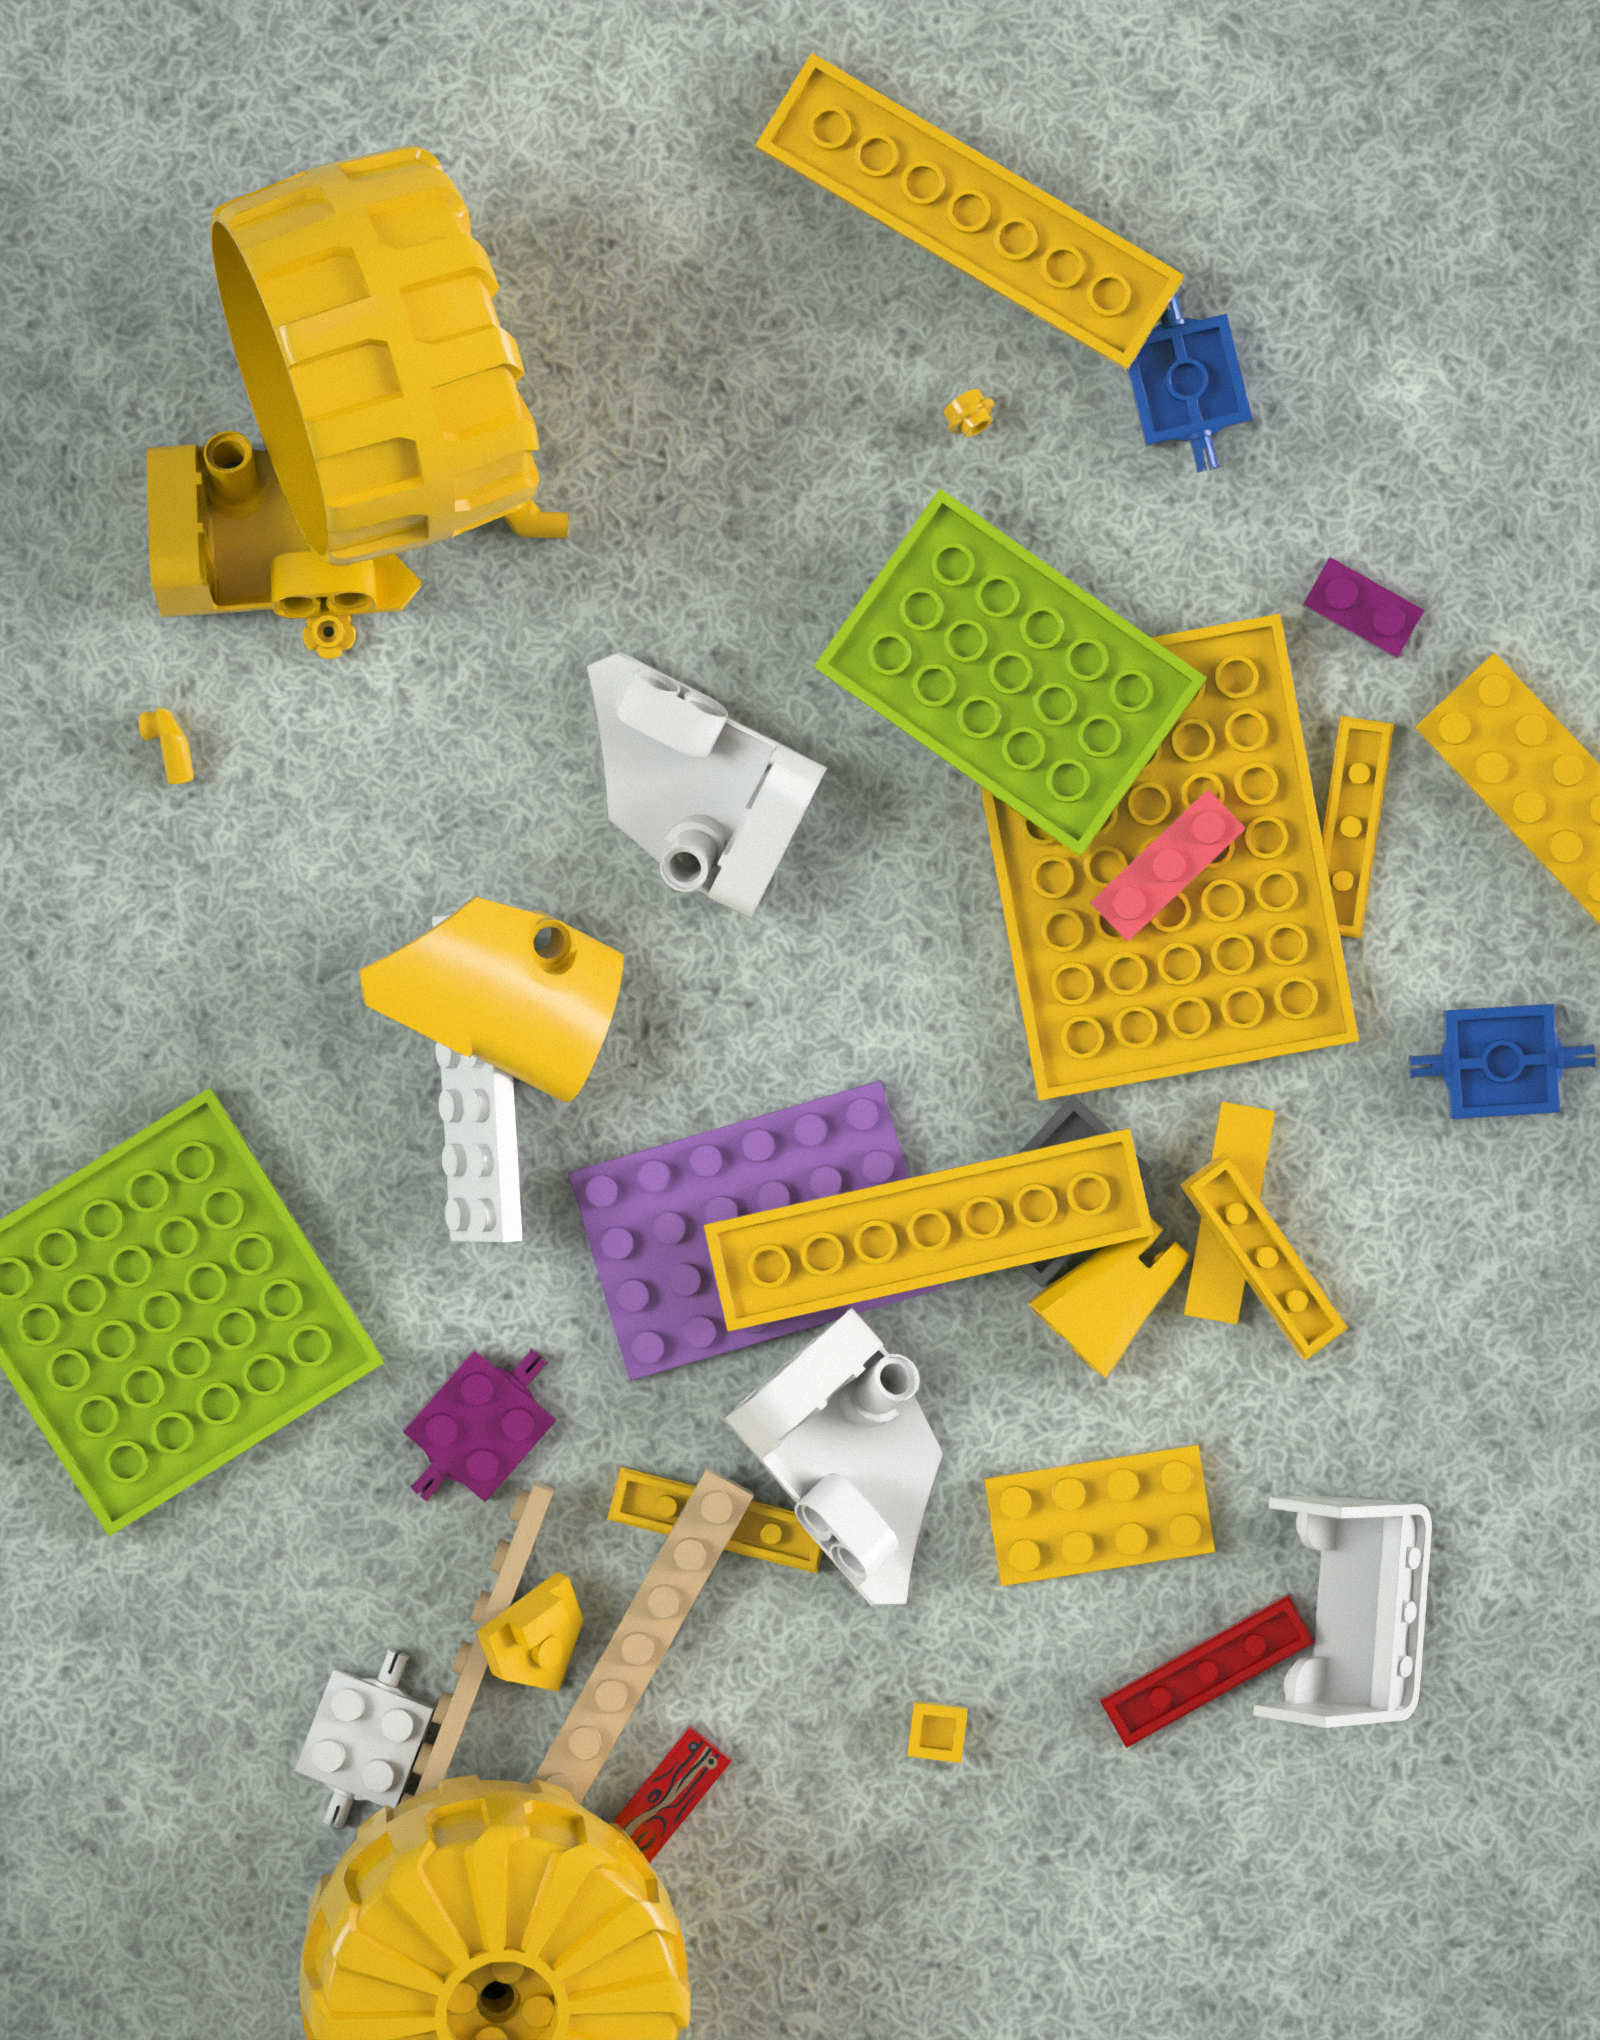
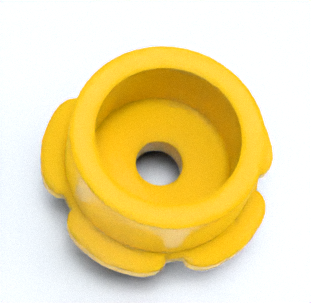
(969, 413)
(329, 647)

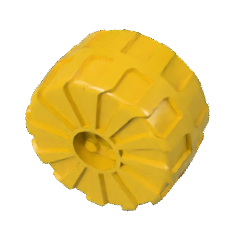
(375, 354)
(483, 1891)

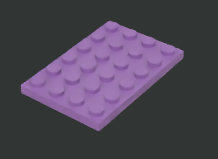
(652, 1207)

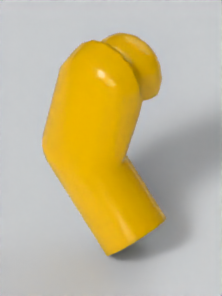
(173, 743)

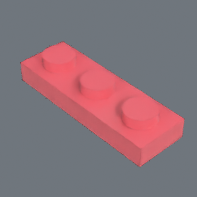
(1167, 865)

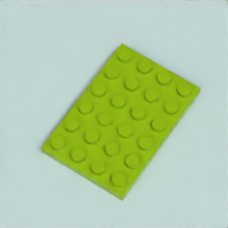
(1010, 672)

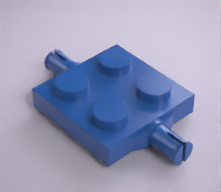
(1189, 383)
(1501, 1061)

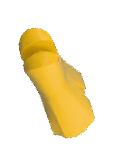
(1109, 1298)

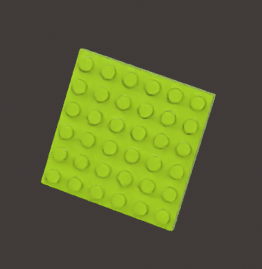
(168, 1313)

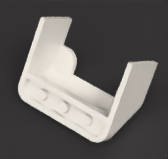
(1366, 1612)

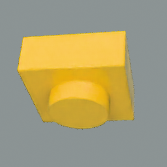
(937, 1731)

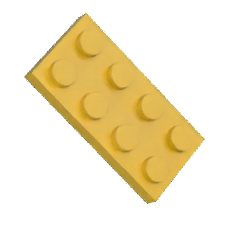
(1099, 1514)

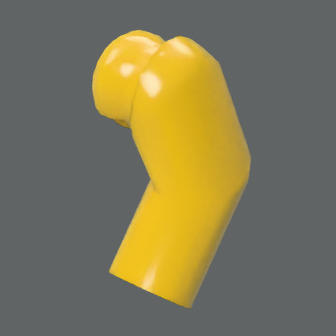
(534, 523)

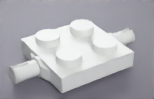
(365, 1738)

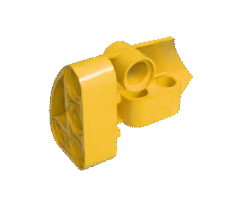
(234, 546)
(498, 999)

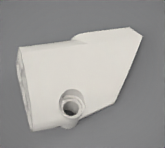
(697, 782)
(848, 1452)

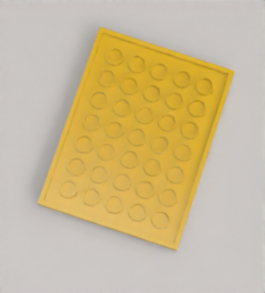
(1242, 954)

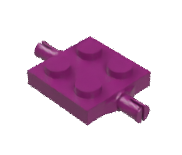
(479, 1425)

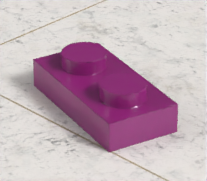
(1363, 607)

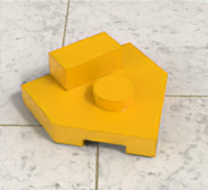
(535, 1635)

